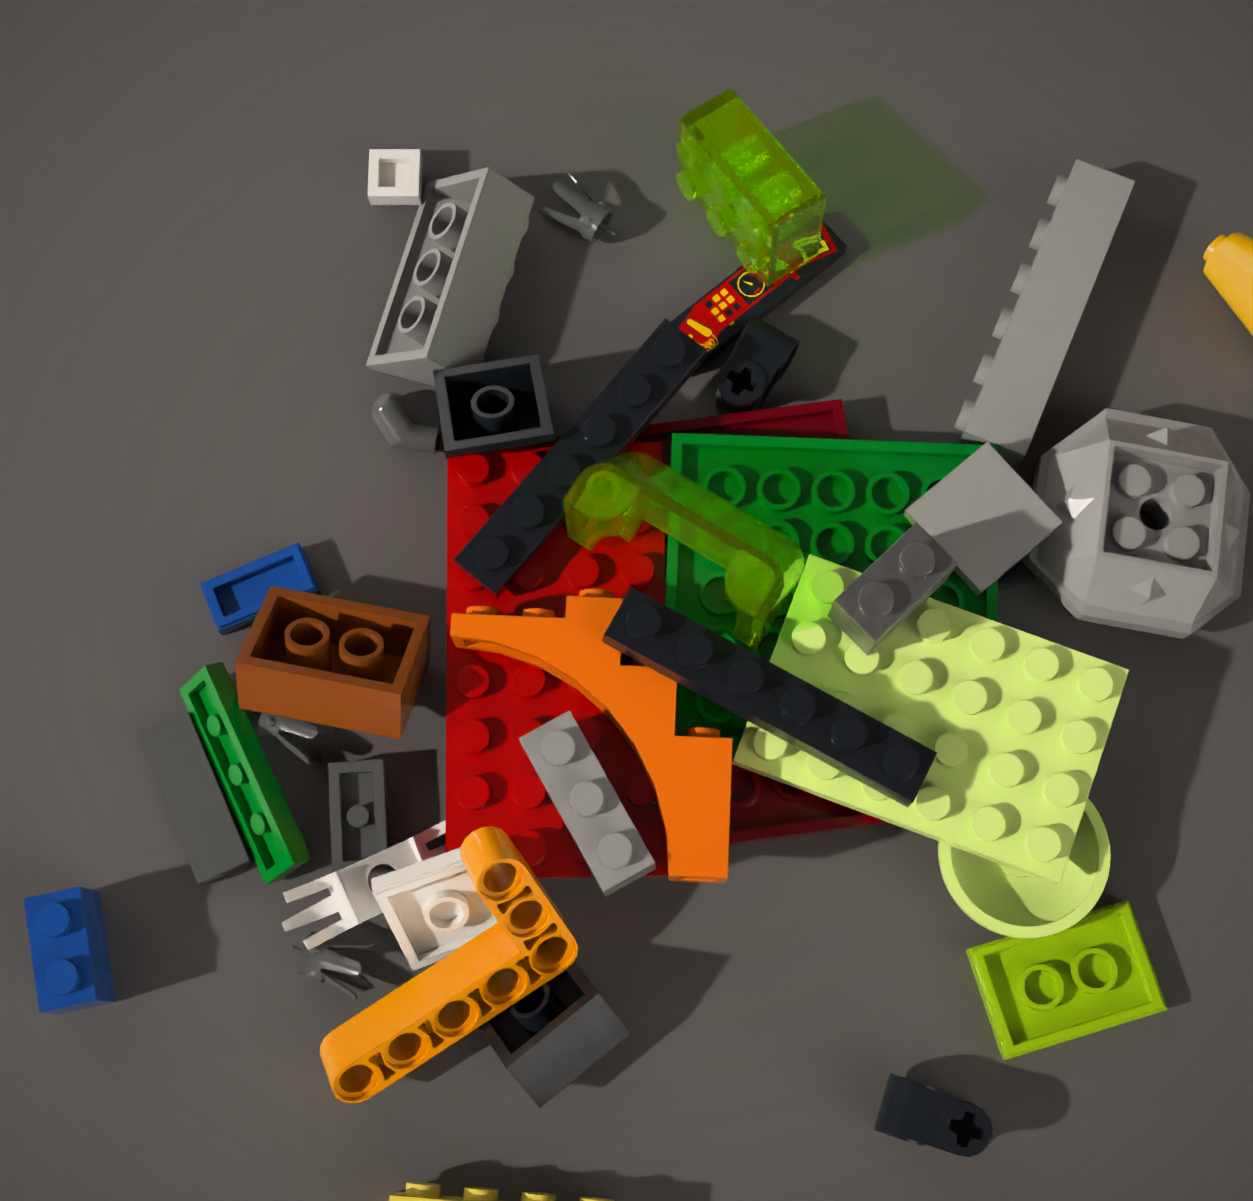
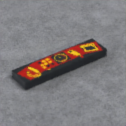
(726, 309)

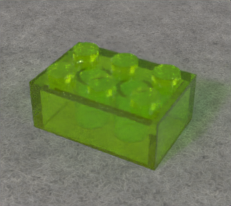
(749, 187)

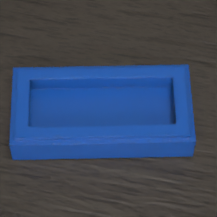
(238, 594)

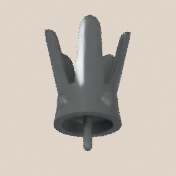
(594, 214)
(286, 730)
(334, 963)

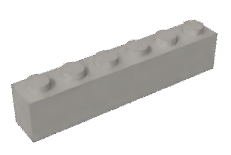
(1046, 312)

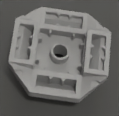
(1105, 558)

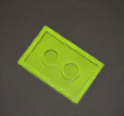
(1066, 982)

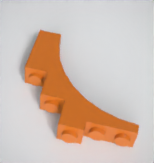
(685, 771)

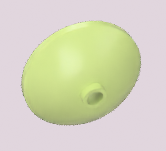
(1023, 904)

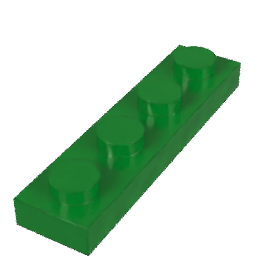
(244, 773)

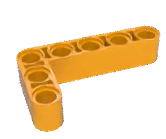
(464, 987)

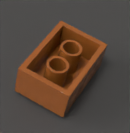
(333, 662)

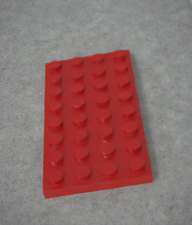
(501, 698)

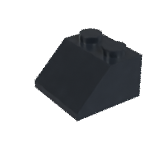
(493, 406)
(554, 1034)

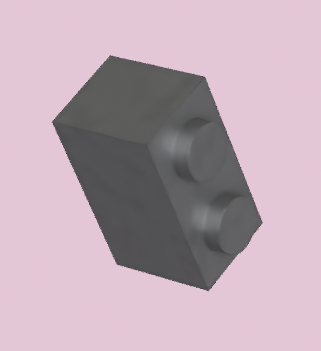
(891, 588)

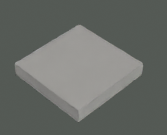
(983, 517)

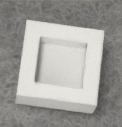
(395, 176)

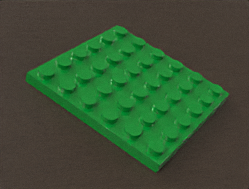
(825, 495)

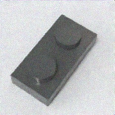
(358, 812)

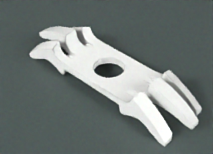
(351, 890)

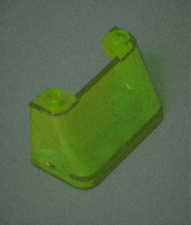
(636, 487)

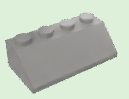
(451, 276)

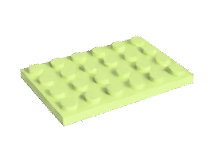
(1002, 708)

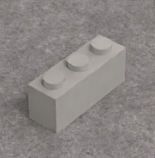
(587, 803)

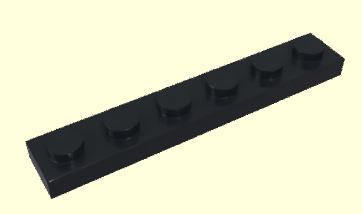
(598, 434)
(769, 697)

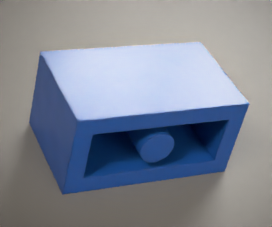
(69, 950)

